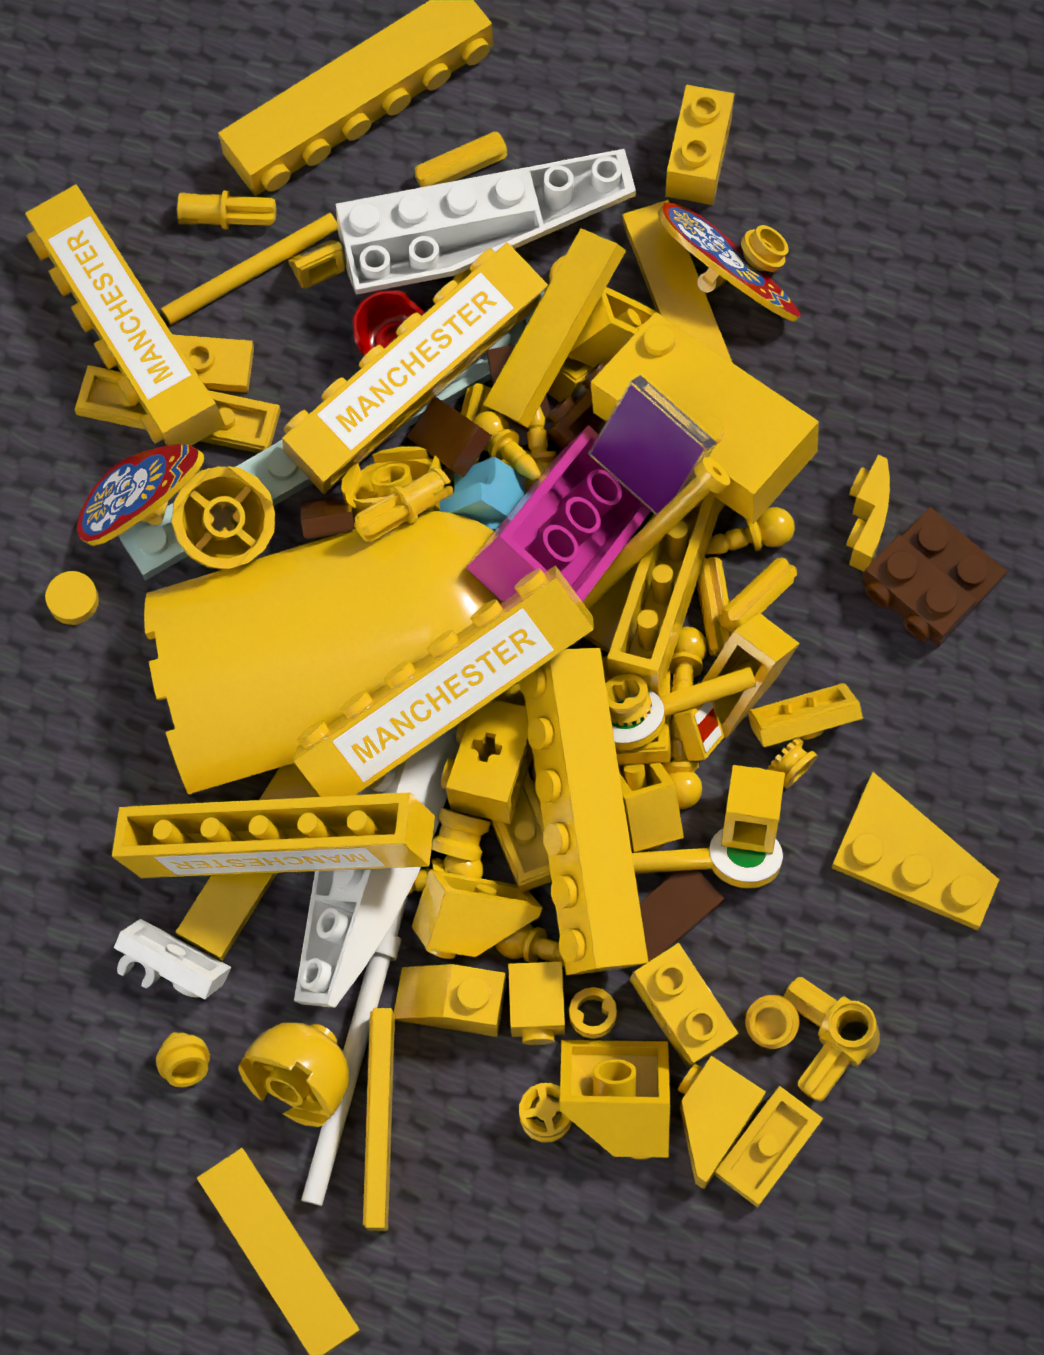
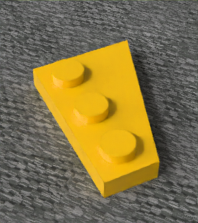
(913, 858)

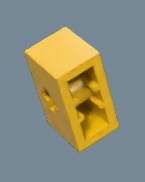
(699, 144)
(489, 762)
(683, 1005)

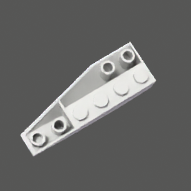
(450, 224)
(357, 907)

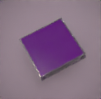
(650, 445)

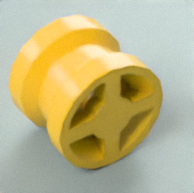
(460, 834)
(544, 1103)

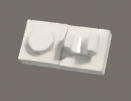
(167, 956)

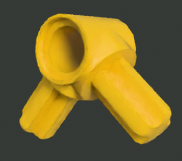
(836, 1052)

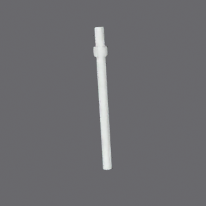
(353, 1052)

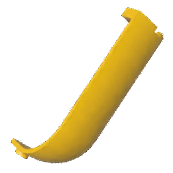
(300, 633)

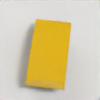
(871, 504)

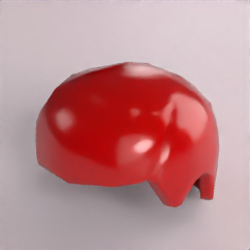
(380, 317)

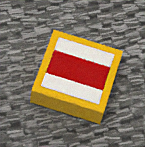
(699, 730)

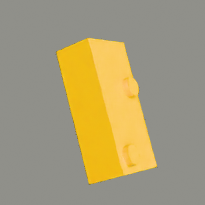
(757, 431)

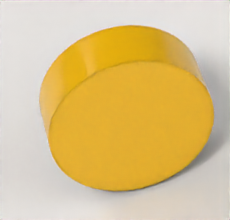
(72, 597)

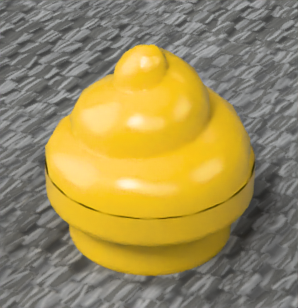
(183, 1059)

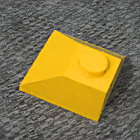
(618, 1094)

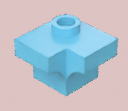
(486, 493)

